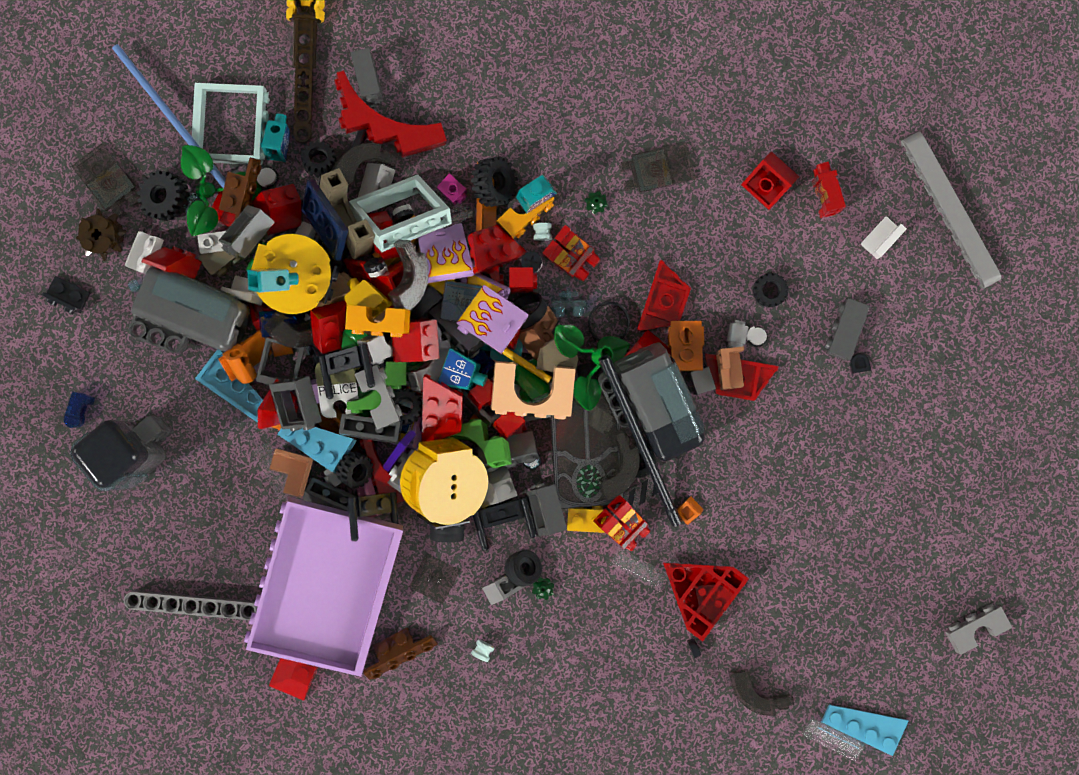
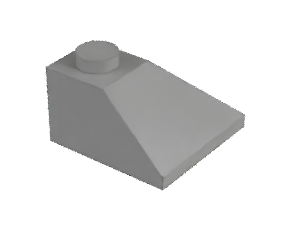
(499, 487)

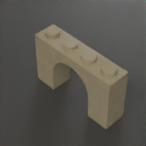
(360, 235)

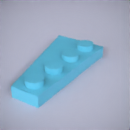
(237, 394)
(320, 445)
(873, 729)

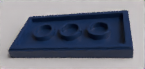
(324, 219)

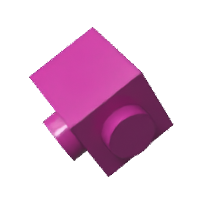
(452, 190)

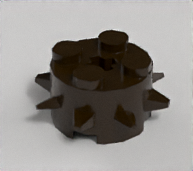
(90, 234)

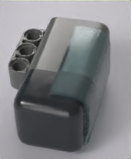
(658, 401)
(121, 452)

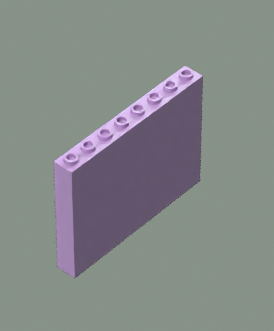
(323, 587)

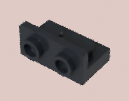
(67, 295)

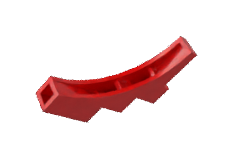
(359, 116)

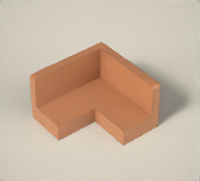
(539, 333)
(730, 368)
(296, 467)

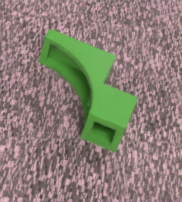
(395, 378)
(495, 450)

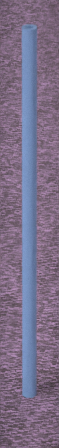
(163, 107)

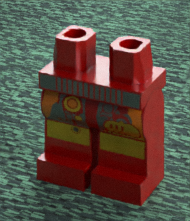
(828, 190)
(578, 254)
(626, 529)

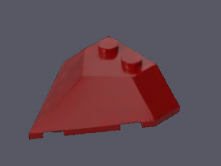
(703, 593)

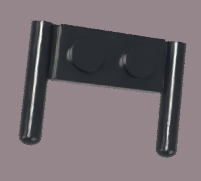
(344, 361)
(371, 505)
(501, 514)

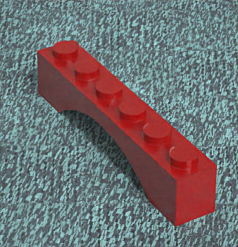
(380, 475)

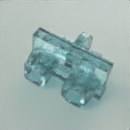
(560, 304)

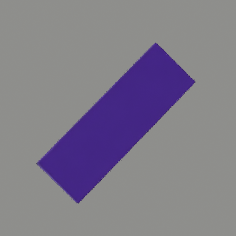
(399, 450)

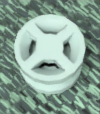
(542, 231)
(482, 650)

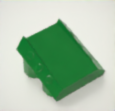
(531, 386)

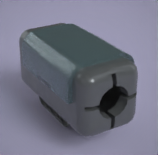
(185, 311)

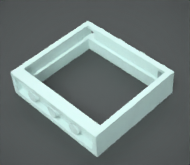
(261, 117)
(410, 228)

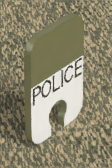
(344, 389)

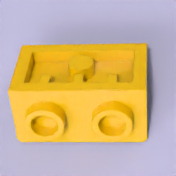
(582, 519)

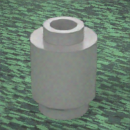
(737, 334)

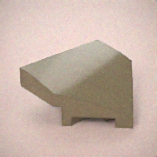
(550, 356)

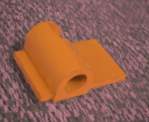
(686, 344)
(242, 358)

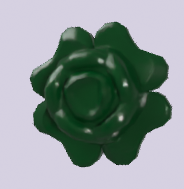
(596, 202)
(543, 588)

